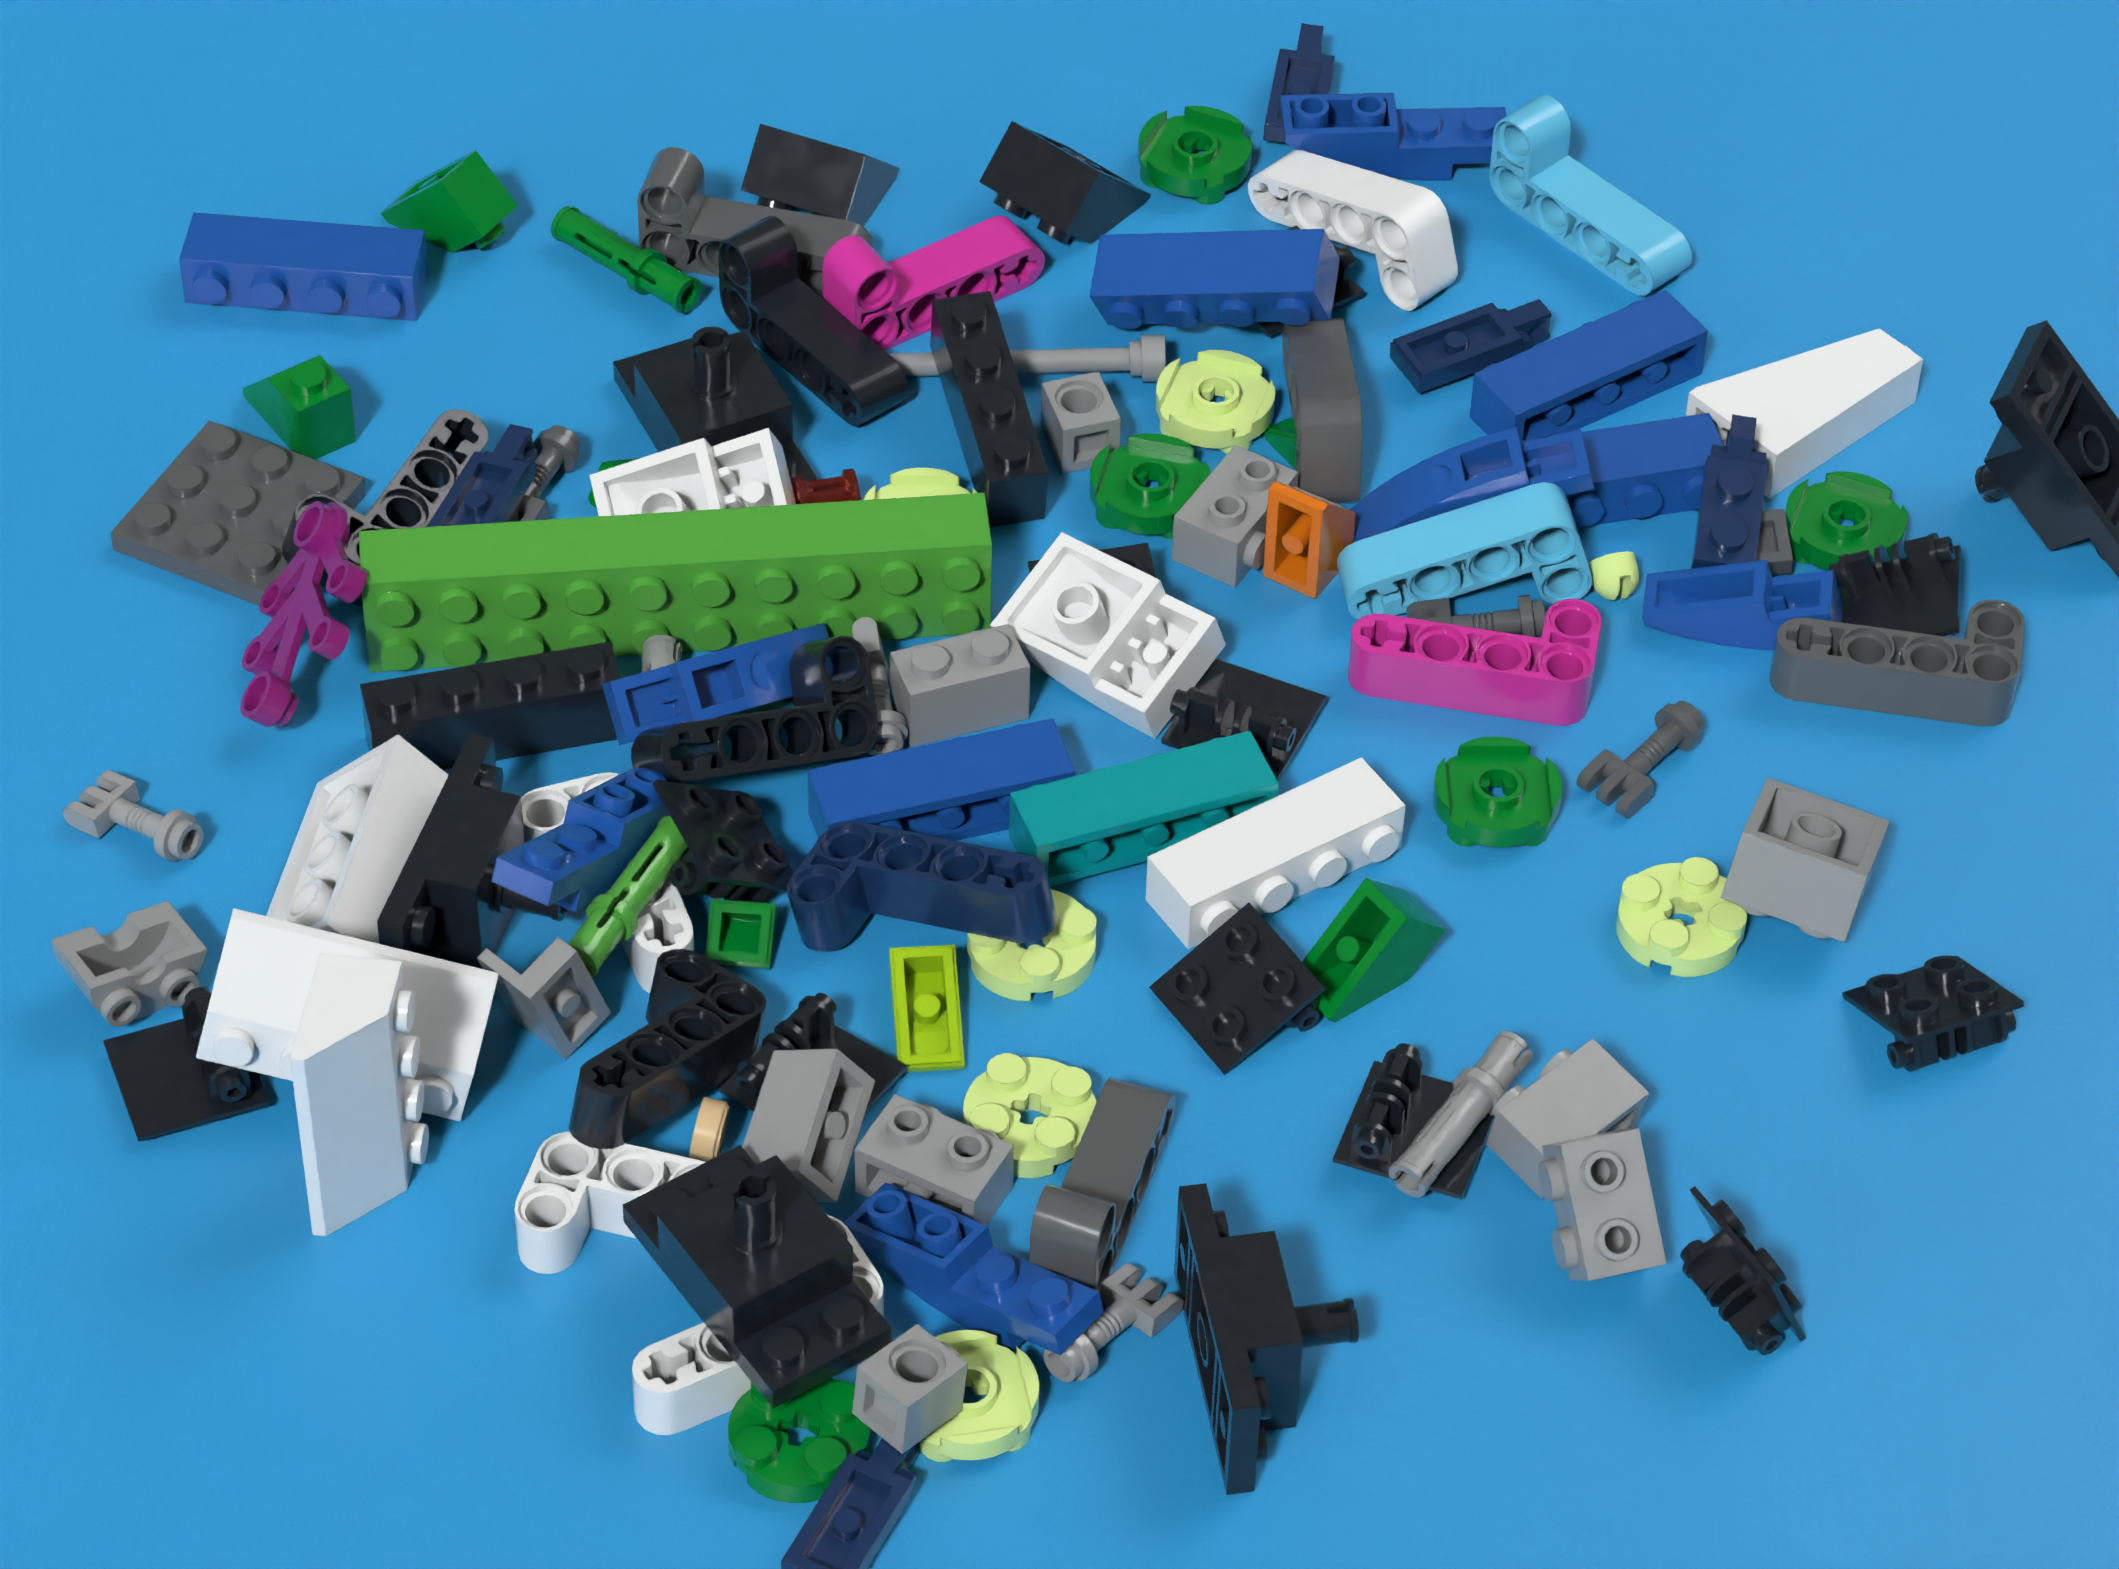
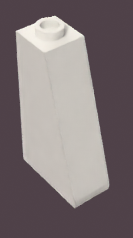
(1814, 401)

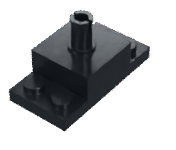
(708, 390)
(2055, 447)
(445, 890)
(761, 1271)
(1245, 1332)

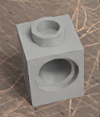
(1078, 420)
(910, 1388)

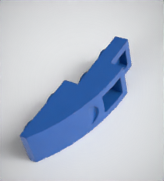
(1387, 140)
(1471, 475)
(708, 684)
(590, 847)
(965, 1277)

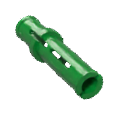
(642, 268)

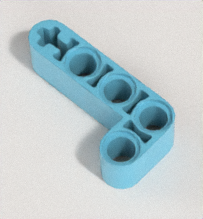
(1577, 206)
(1468, 551)

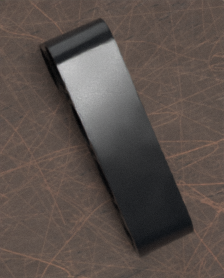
(800, 328)
(415, 489)
(756, 735)
(694, 1039)

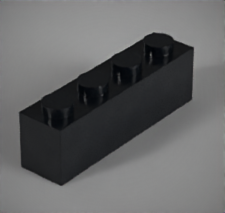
(989, 408)
(519, 702)

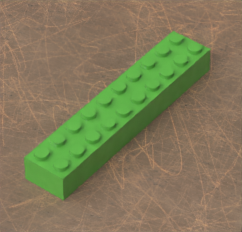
(682, 574)

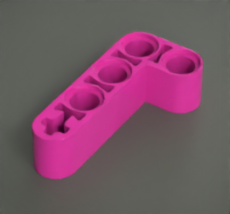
(895, 298)
(1481, 668)

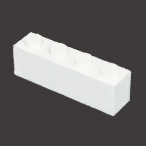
(1275, 851)

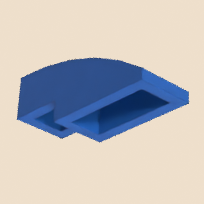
(1737, 602)

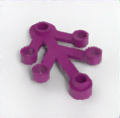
(321, 539)

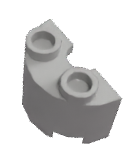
(137, 967)

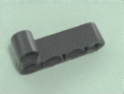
(689, 225)
(1324, 409)
(1904, 670)
(1087, 1220)

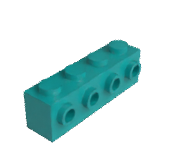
(1139, 802)

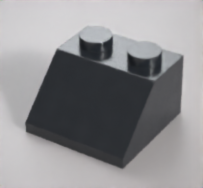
(815, 176)
(1058, 186)

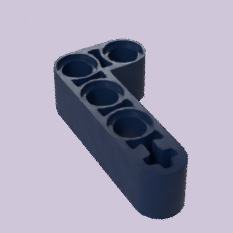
(919, 880)

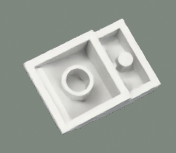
(698, 477)
(1110, 633)

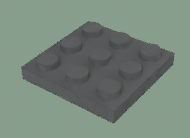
(227, 510)

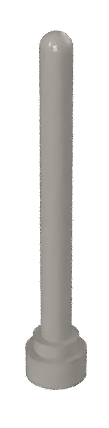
(1141, 358)

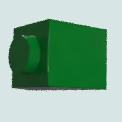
(455, 205)
(306, 407)
(1370, 948)

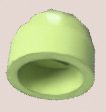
(1615, 575)

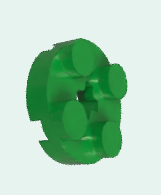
(1169, 160)
(1120, 476)
(1817, 510)
(1492, 821)
(793, 1471)

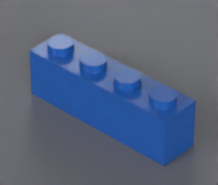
(304, 266)
(1215, 278)
(1591, 370)
(1644, 469)
(941, 787)

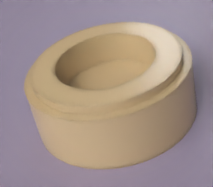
(709, 1129)

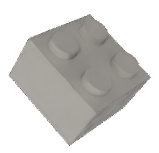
(1804, 860)

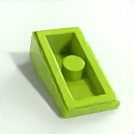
(926, 1008)

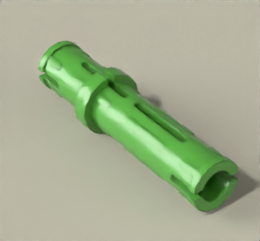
(614, 914)

